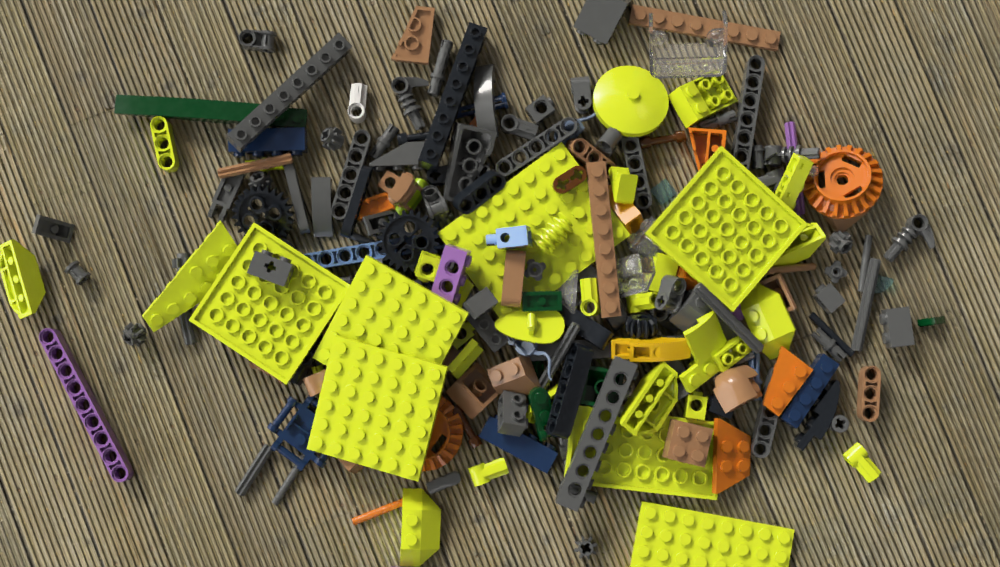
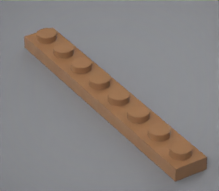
(700, 26)
(603, 239)

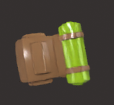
(405, 192)

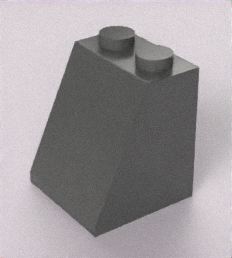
(600, 19)

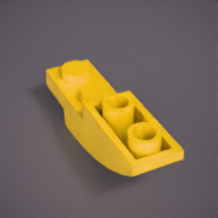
(650, 350)

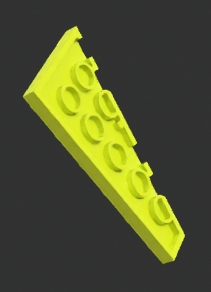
(192, 279)

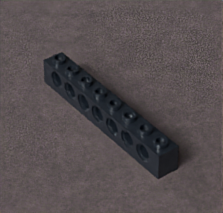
(452, 97)

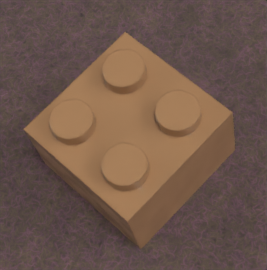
(687, 443)

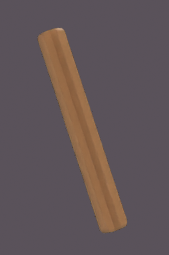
(256, 165)

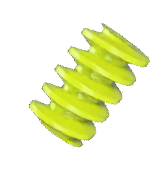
(553, 234)

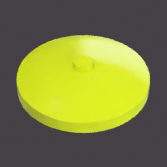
(630, 101)

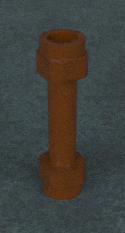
(678, 136)
(474, 440)

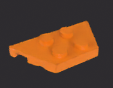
(730, 456)

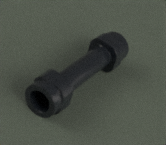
(403, 137)

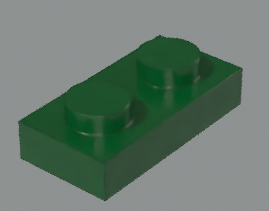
(542, 301)

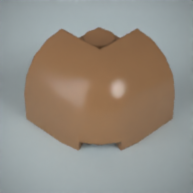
(736, 387)

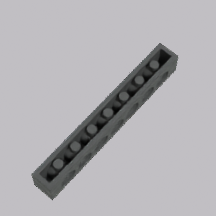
(289, 92)
(564, 496)

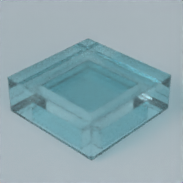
(663, 191)

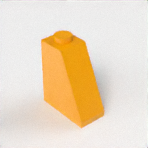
(627, 213)

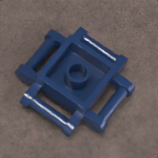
(297, 432)

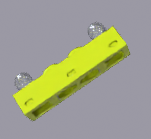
(794, 178)

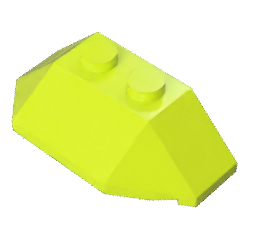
(803, 246)
(21, 278)
(768, 319)
(651, 401)
(418, 527)

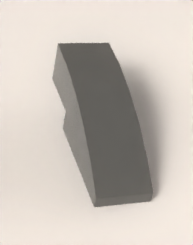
(321, 206)

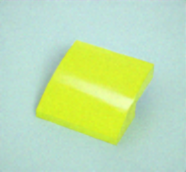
(705, 337)
(465, 359)

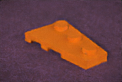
(785, 381)

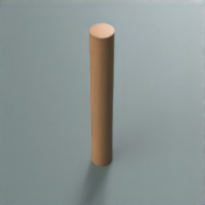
(791, 268)

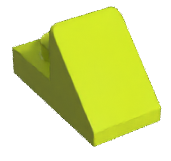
(623, 184)

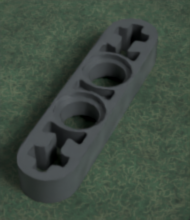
(297, 198)

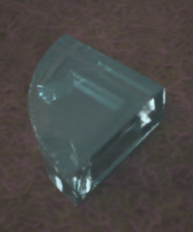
(883, 284)

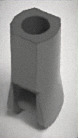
(443, 482)

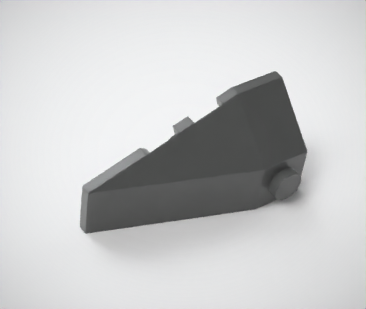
(467, 154)
(693, 308)

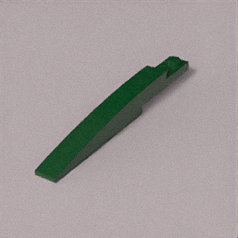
(200, 110)

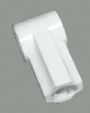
(357, 101)

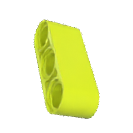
(160, 136)

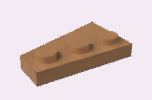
(417, 38)

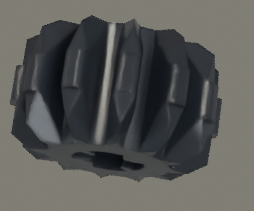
(641, 326)

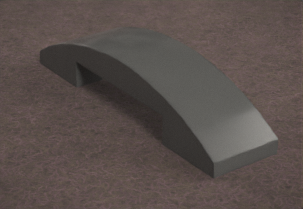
(484, 97)

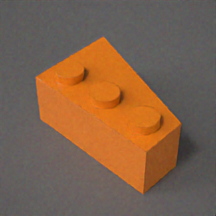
(705, 143)

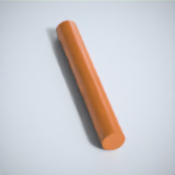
(377, 512)

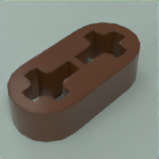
(572, 183)

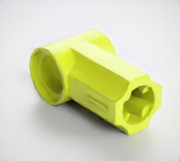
(589, 294)
(641, 302)
(858, 459)
(484, 472)

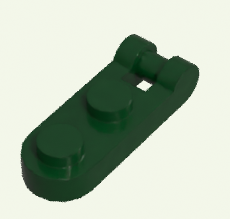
(541, 408)

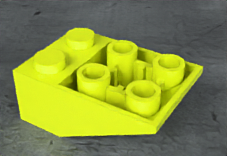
(701, 99)

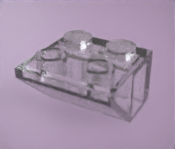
(635, 274)

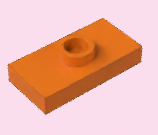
(374, 205)

